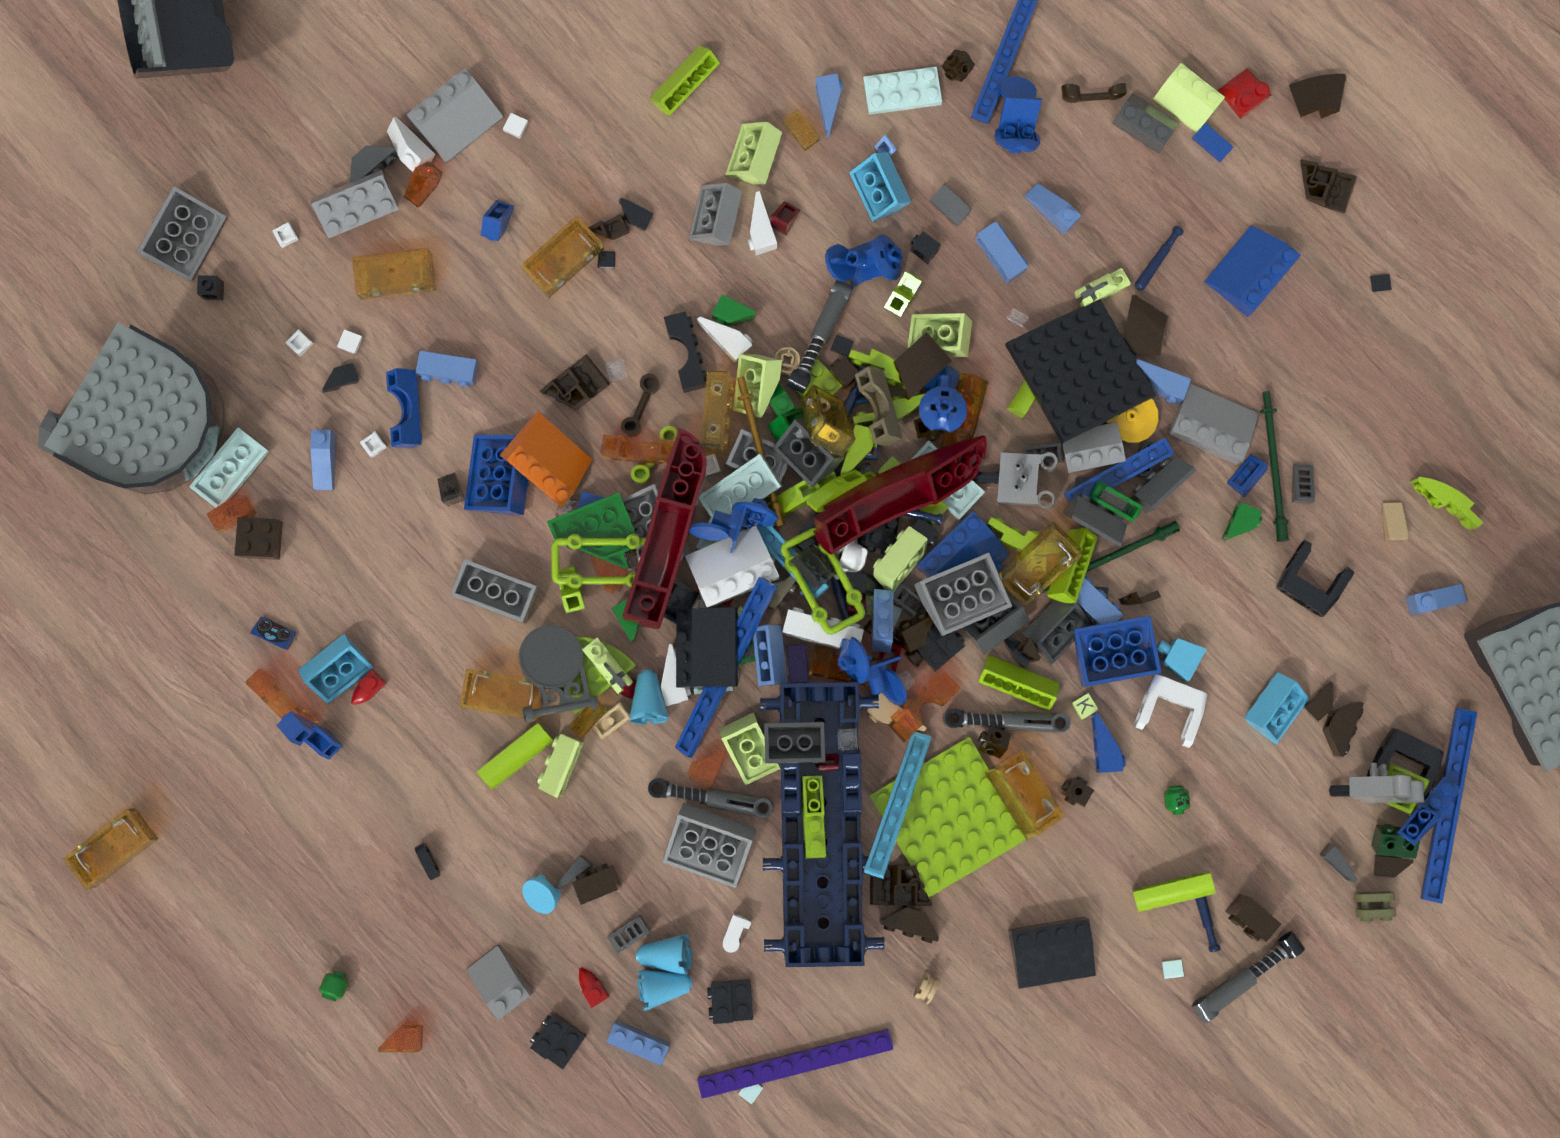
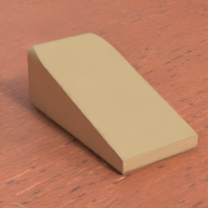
(1394, 522)
(613, 719)

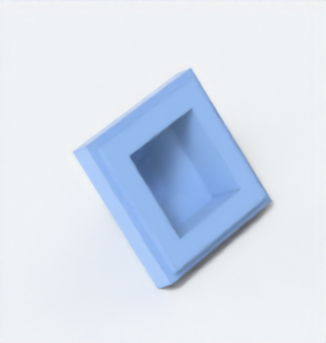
(885, 145)

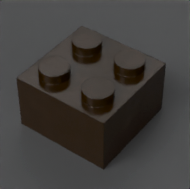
(258, 538)
(596, 884)
(1253, 918)

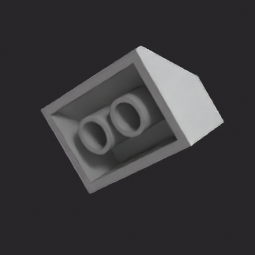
(715, 214)
(1094, 448)

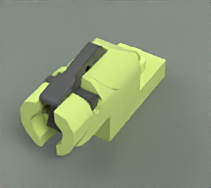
(1102, 287)
(607, 665)

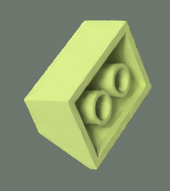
(1188, 98)
(754, 153)
(900, 559)
(560, 765)

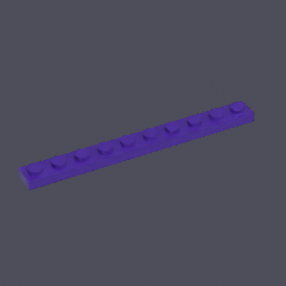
(794, 1063)

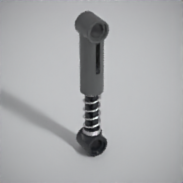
(821, 334)
(1009, 720)
(712, 798)
(1209, 1005)

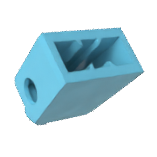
(1181, 657)

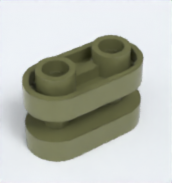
(1384, 912)

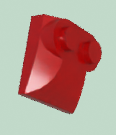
(1245, 93)

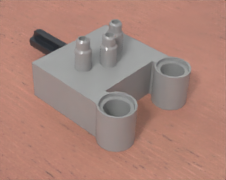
(1019, 479)
(1381, 788)

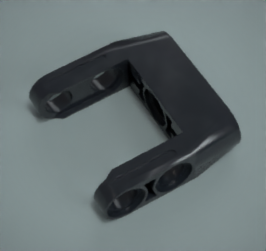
(1304, 592)
(1413, 749)

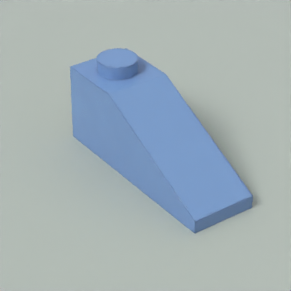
(828, 93)
(1053, 207)
(1165, 383)
(323, 459)
(1436, 599)

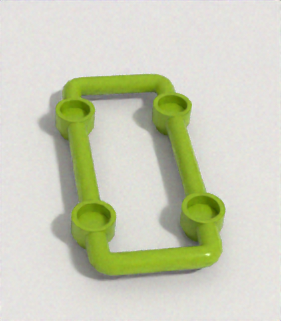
(575, 541)
(819, 614)

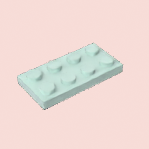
(902, 90)
(229, 468)
(748, 482)
(961, 500)

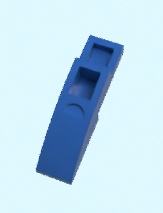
(1430, 811)

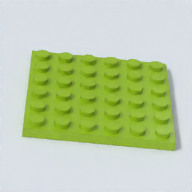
(952, 818)

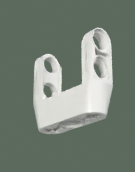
(1178, 694)

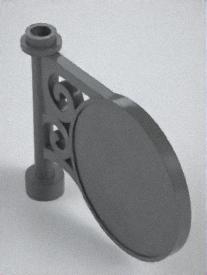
(552, 660)

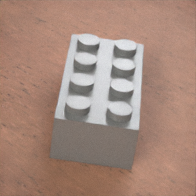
(354, 204)
(495, 591)

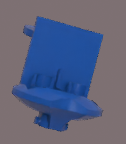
(1018, 116)
(865, 261)
(943, 399)
(729, 526)
(860, 669)

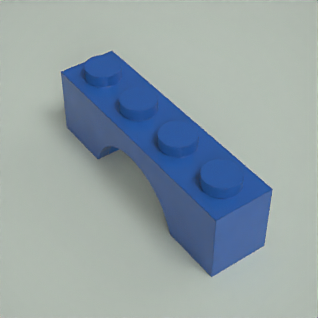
(403, 386)
(300, 730)

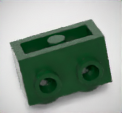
(1389, 843)

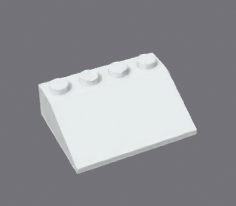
(727, 574)

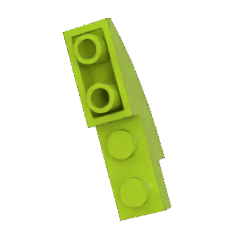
(877, 360)
(902, 408)
(836, 488)
(1441, 495)
(797, 496)
(1011, 536)
(813, 817)

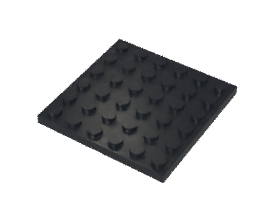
(1080, 370)

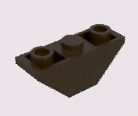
(1341, 727)
(911, 922)

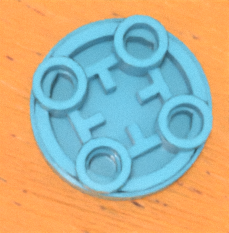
(540, 894)

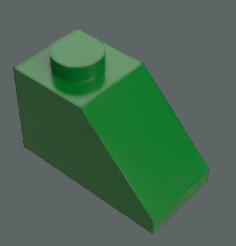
(731, 313)
(780, 402)
(782, 423)
(1242, 520)
(630, 628)

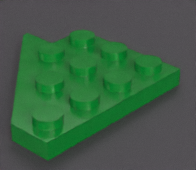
(598, 520)

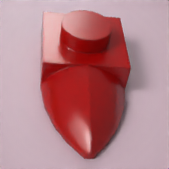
(367, 688)
(591, 987)

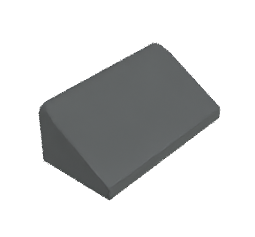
(951, 205)

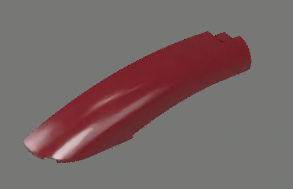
(898, 492)
(667, 532)

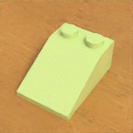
(948, 330)
(761, 379)
(747, 748)

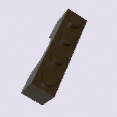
(914, 632)

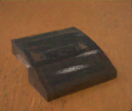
(814, 566)

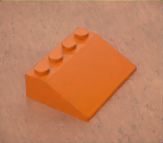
(547, 459)

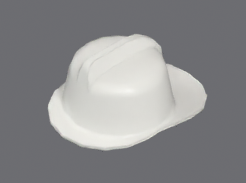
(853, 557)

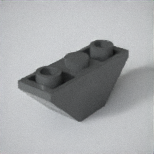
(371, 160)

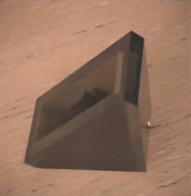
(450, 490)

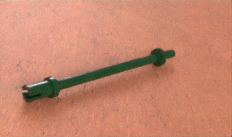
(1280, 520)
(1159, 534)

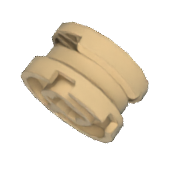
(790, 360)
(926, 988)

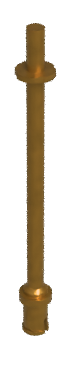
(774, 505)

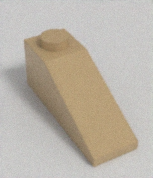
(885, 711)

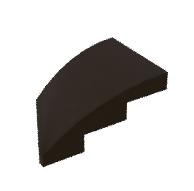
(1319, 94)
(1327, 186)
(1145, 327)
(920, 364)
(577, 384)
(899, 887)

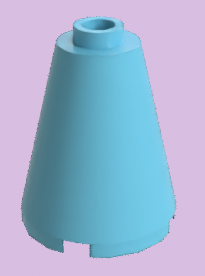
(648, 700)
(667, 954)
(661, 986)

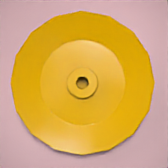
(1137, 422)

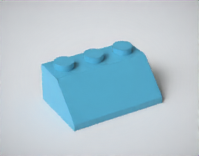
(880, 186)
(335, 668)
(1277, 707)

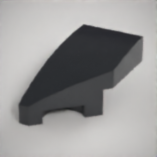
(635, 214)

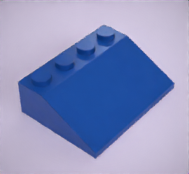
(1252, 269)
(492, 481)
(966, 542)
(1116, 651)

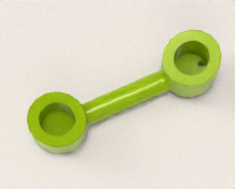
(641, 473)

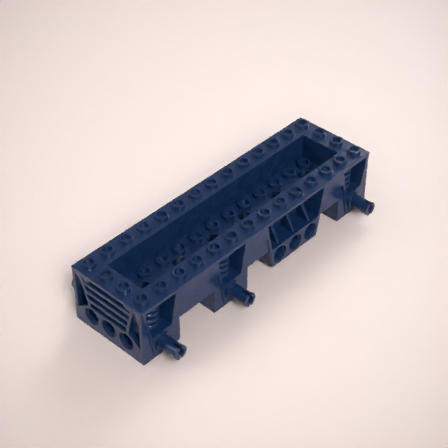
(841, 900)

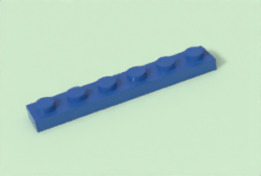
(1125, 470)

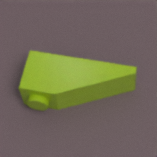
(859, 449)

